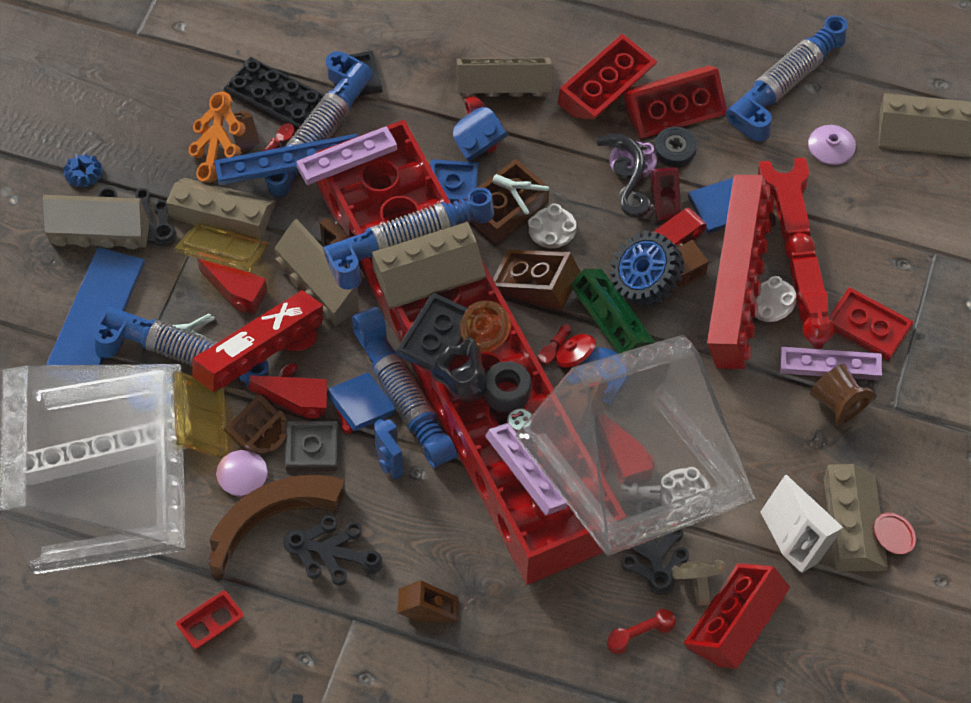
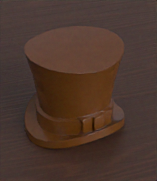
(842, 394)

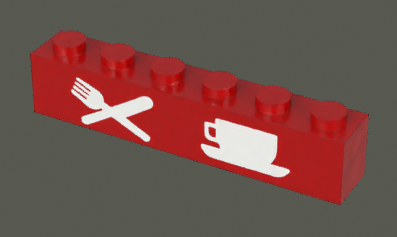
(257, 341)

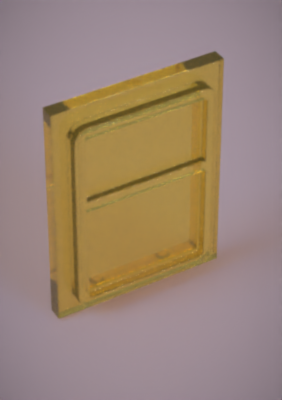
(222, 246)
(199, 416)

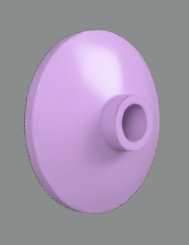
(828, 151)

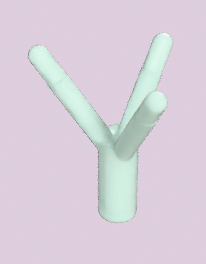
(512, 186)
(197, 323)

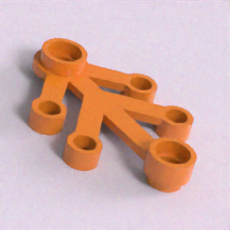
(220, 108)

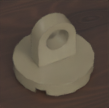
(699, 572)

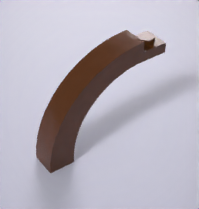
(268, 500)

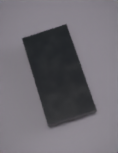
(273, 93)

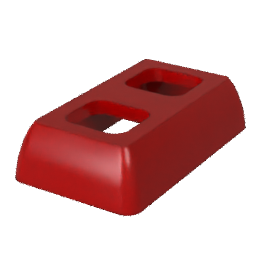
(203, 615)

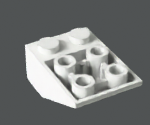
(799, 525)

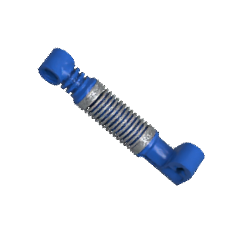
(780, 77)
(335, 106)
(348, 252)
(156, 338)
(404, 393)

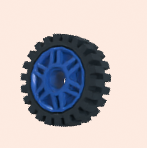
(650, 285)

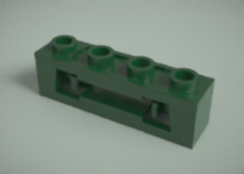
(610, 310)

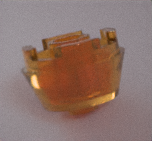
(486, 324)

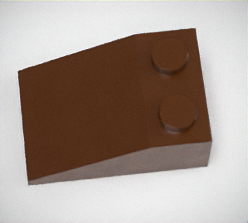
(537, 277)

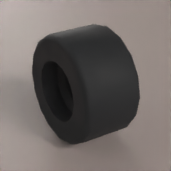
(512, 373)

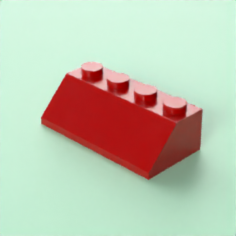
(605, 79)
(675, 101)
(737, 614)

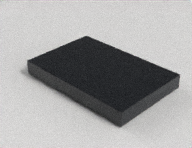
(432, 331)

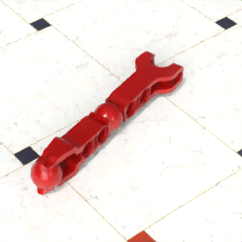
(800, 248)

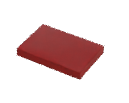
(870, 323)

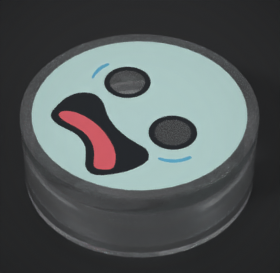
(518, 418)

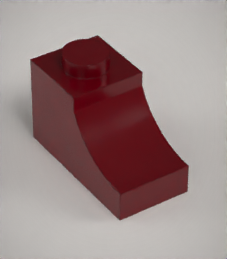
(666, 192)

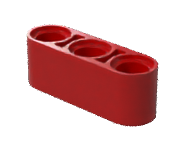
(683, 227)

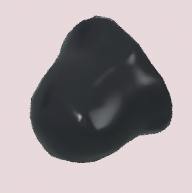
(466, 381)

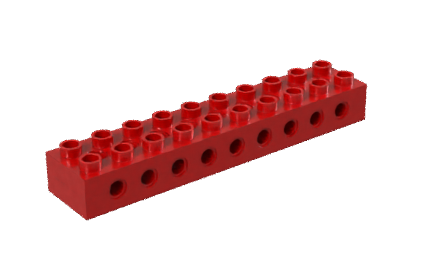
(398, 187)

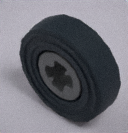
(675, 157)

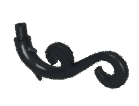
(622, 171)

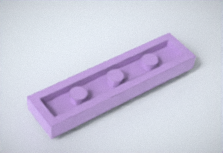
(346, 155)
(819, 362)
(525, 469)

